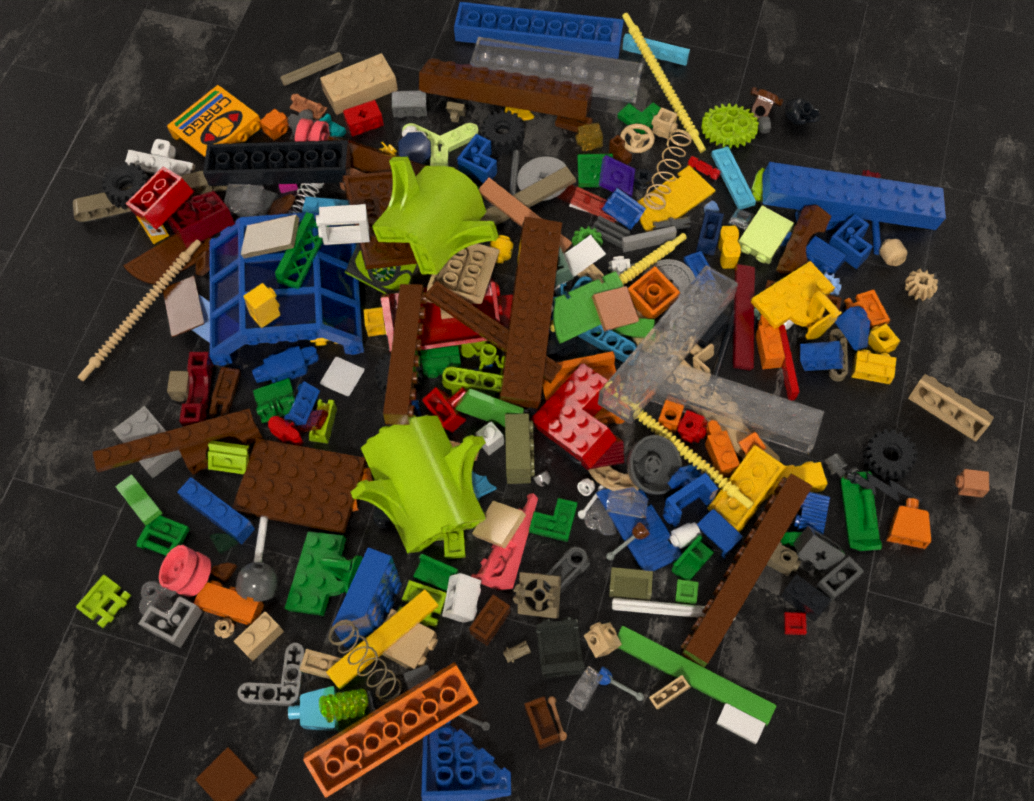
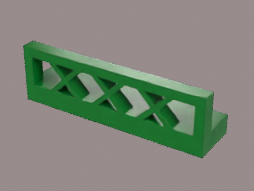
(291, 256)

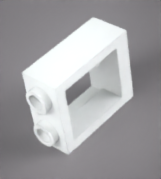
(343, 215)

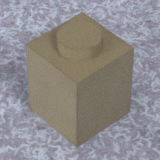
(178, 385)

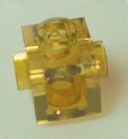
(589, 136)

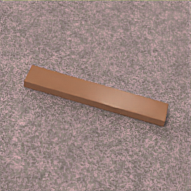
(512, 207)

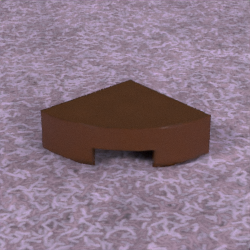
(223, 571)

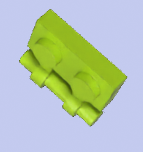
(414, 589)
(99, 597)

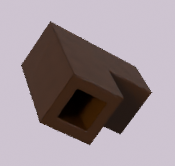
(618, 150)

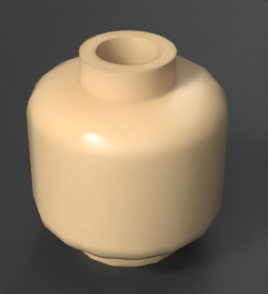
(893, 252)

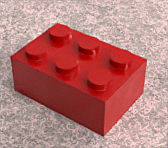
(159, 197)

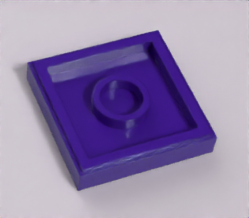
(616, 175)

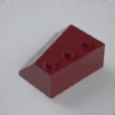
(200, 218)

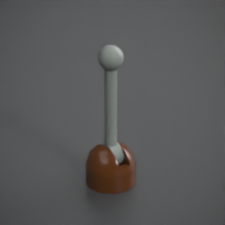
(639, 532)

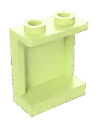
(765, 234)

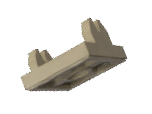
(553, 594)

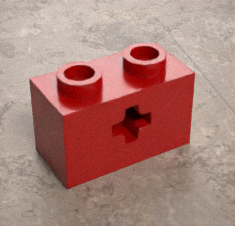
(363, 118)

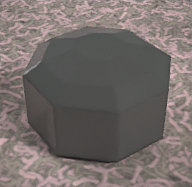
(764, 124)

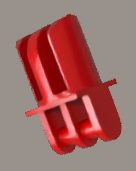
(284, 430)

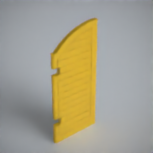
(685, 194)

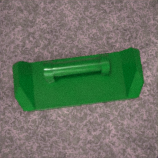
(860, 516)

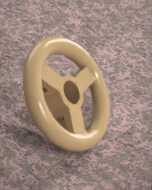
(637, 140)

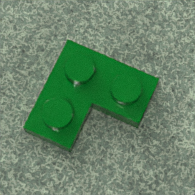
(631, 115)
(555, 526)

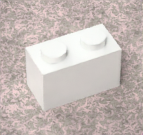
(462, 598)

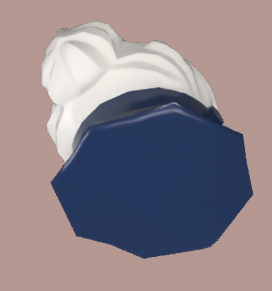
(414, 145)

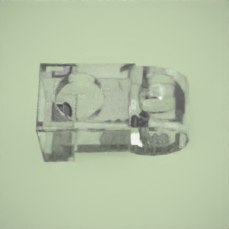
(585, 688)

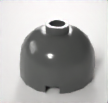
(257, 581)

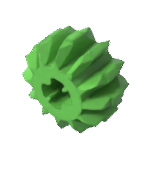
(584, 233)

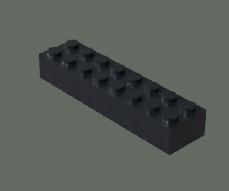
(277, 163)

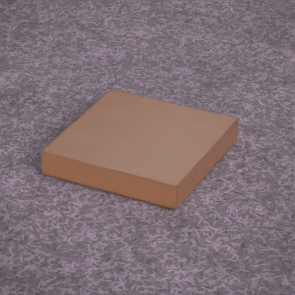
(615, 308)

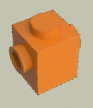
(274, 124)

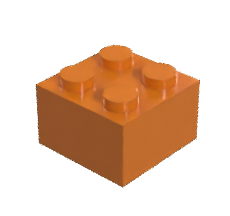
(653, 294)

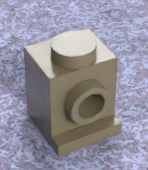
(781, 565)

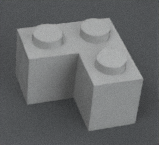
(172, 626)

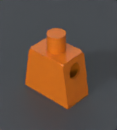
(910, 525)

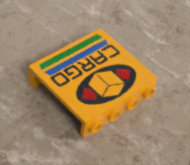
(215, 120)

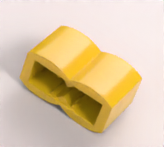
(729, 246)

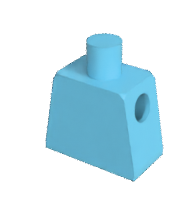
(309, 711)

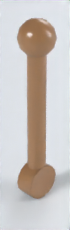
(552, 700)

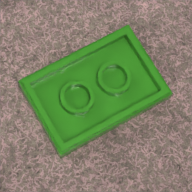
(486, 407)

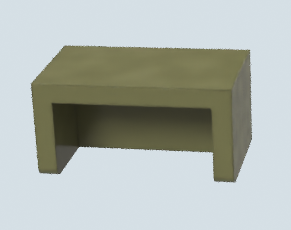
(630, 584)

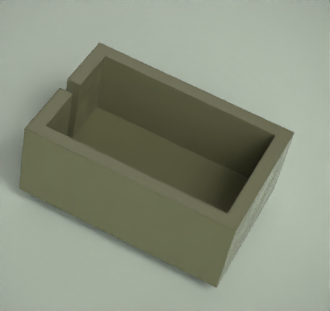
(519, 448)

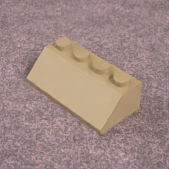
(951, 407)

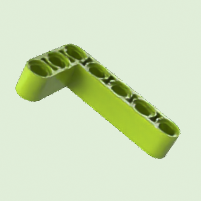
(478, 377)

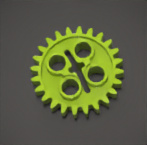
(729, 125)

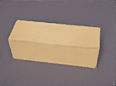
(670, 692)

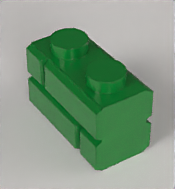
(438, 359)

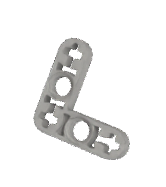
(285, 686)

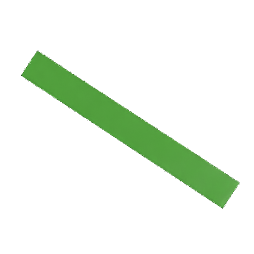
(696, 675)

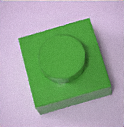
(686, 591)

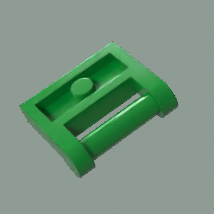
(165, 530)

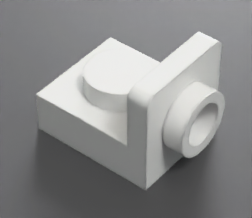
(619, 264)

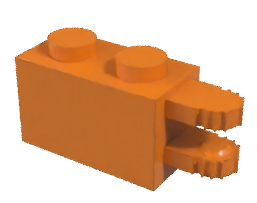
(769, 345)
(720, 450)

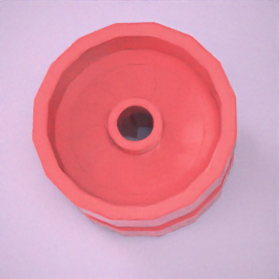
(310, 131)
(184, 571)

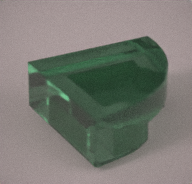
(223, 542)

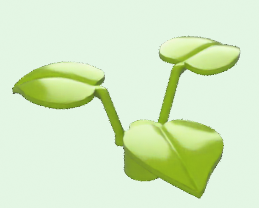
(486, 352)

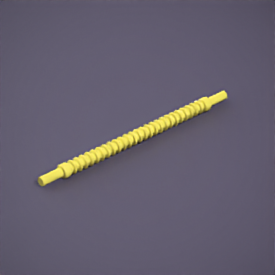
(661, 78)
(645, 263)
(732, 490)

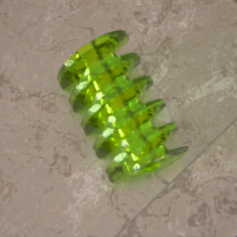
(343, 705)

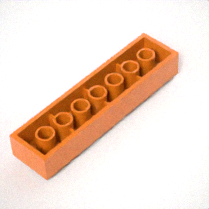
(389, 729)

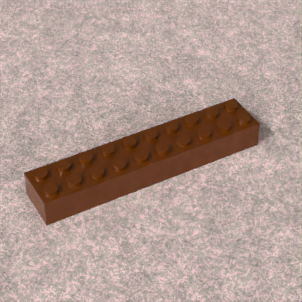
(505, 89)
(530, 313)
(746, 571)

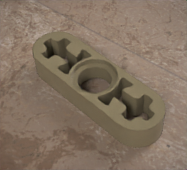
(843, 341)

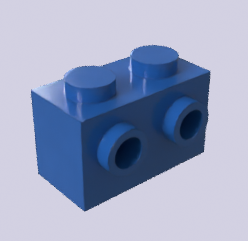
(821, 356)

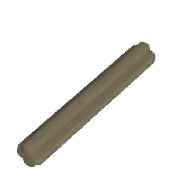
(311, 68)

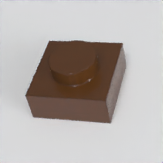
(203, 264)

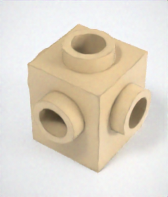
(664, 123)
(602, 639)

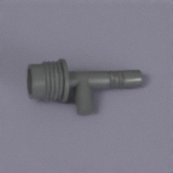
(836, 464)

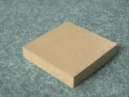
(499, 525)

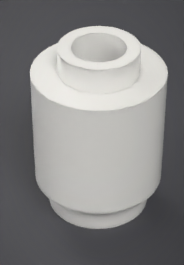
(685, 535)

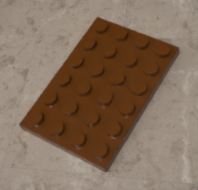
(376, 193)
(299, 485)

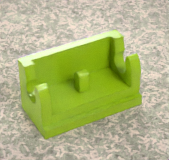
(324, 434)

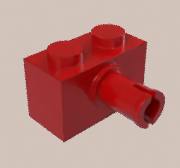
(444, 407)

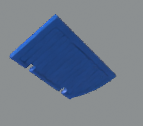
(655, 549)

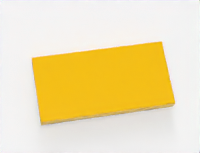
(755, 480)

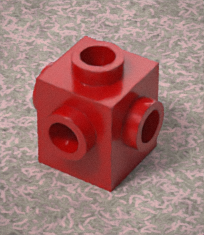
(692, 427)

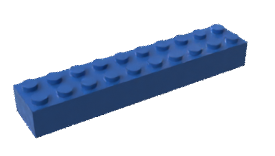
(540, 28)
(853, 194)

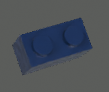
(709, 232)

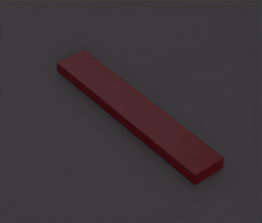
(744, 318)

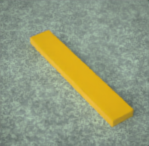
(383, 638)

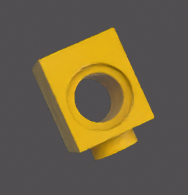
(374, 322)
(884, 332)

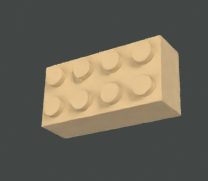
(359, 83)

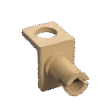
(702, 355)

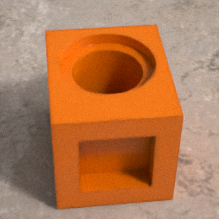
(670, 409)
(749, 441)

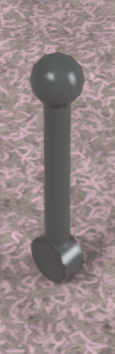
(485, 725)

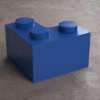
(476, 161)
(850, 242)

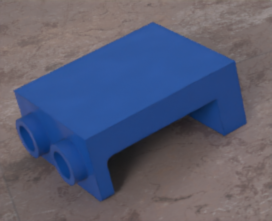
(700, 487)

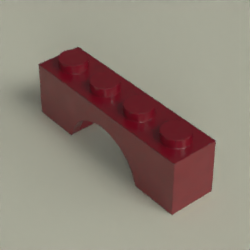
(200, 377)

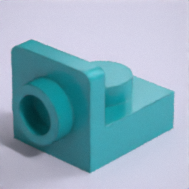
(334, 128)

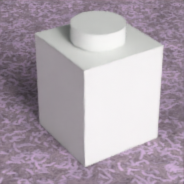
(492, 436)

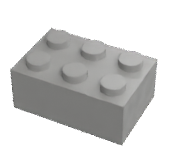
(143, 425)

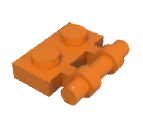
(871, 304)

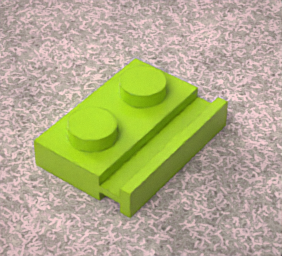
(228, 457)

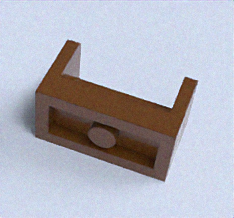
(490, 620)
(541, 722)

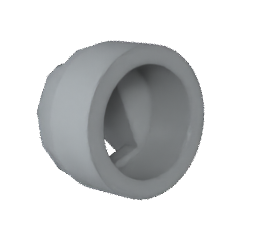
(542, 477)

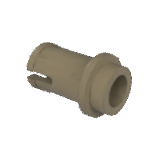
(516, 652)

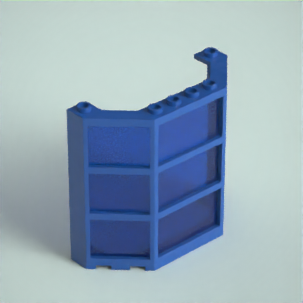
(321, 308)

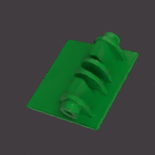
(274, 400)

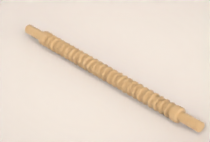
(95, 362)

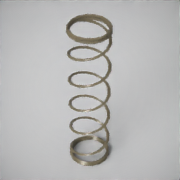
(349, 622)

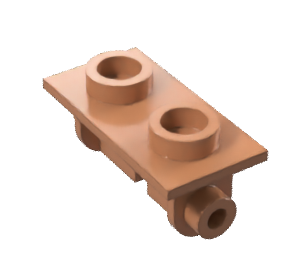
(301, 103)

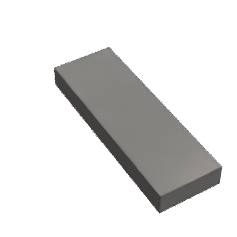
(648, 239)

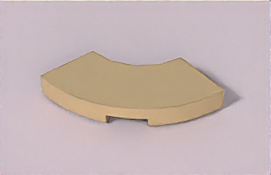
(611, 478)

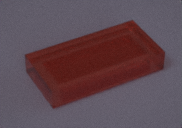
(315, 421)

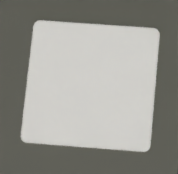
(342, 376)

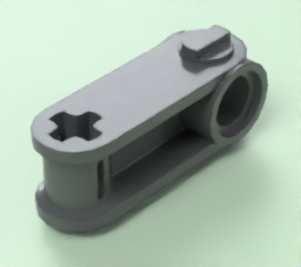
(567, 569)

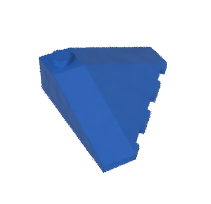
(458, 770)

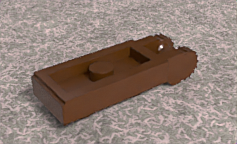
(224, 390)

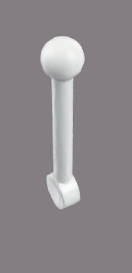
(581, 514)

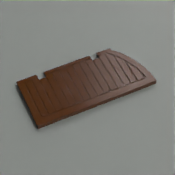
(156, 261)

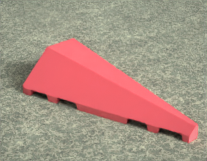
(503, 563)

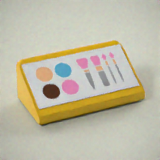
(154, 235)

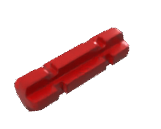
(704, 167)

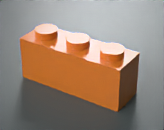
(228, 603)

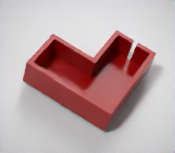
(570, 417)

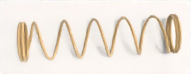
(657, 195)

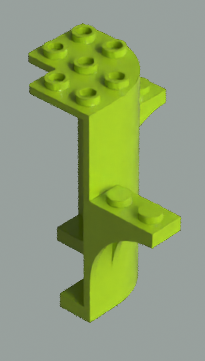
(433, 213)
(422, 480)

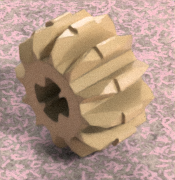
(921, 285)

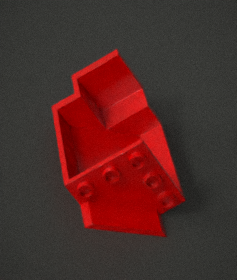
(450, 331)

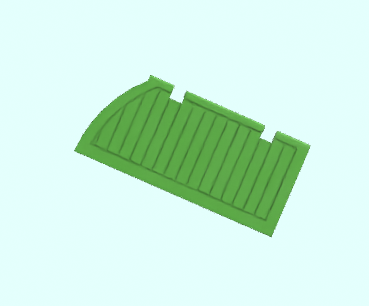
(578, 312)

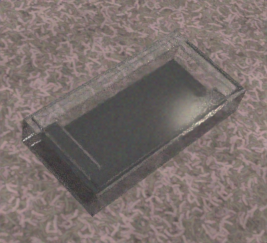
(741, 219)

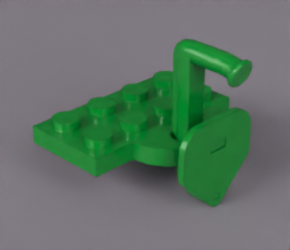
(320, 572)

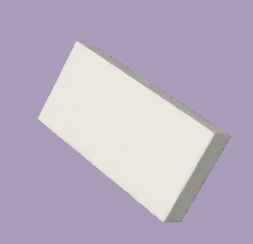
(740, 723)

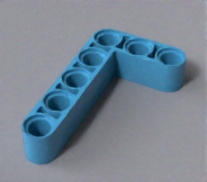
(602, 341)

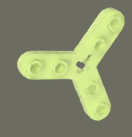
(449, 141)

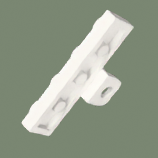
(160, 157)

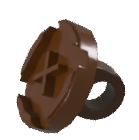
(764, 99)

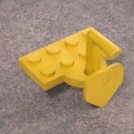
(799, 299)

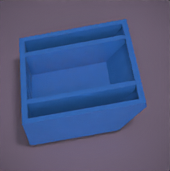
(368, 596)

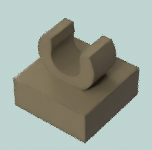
(456, 110)

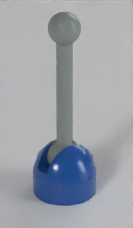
(607, 679)

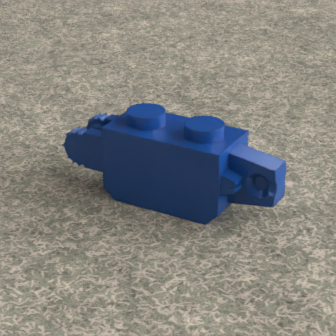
(286, 365)

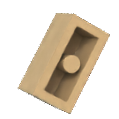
(258, 636)

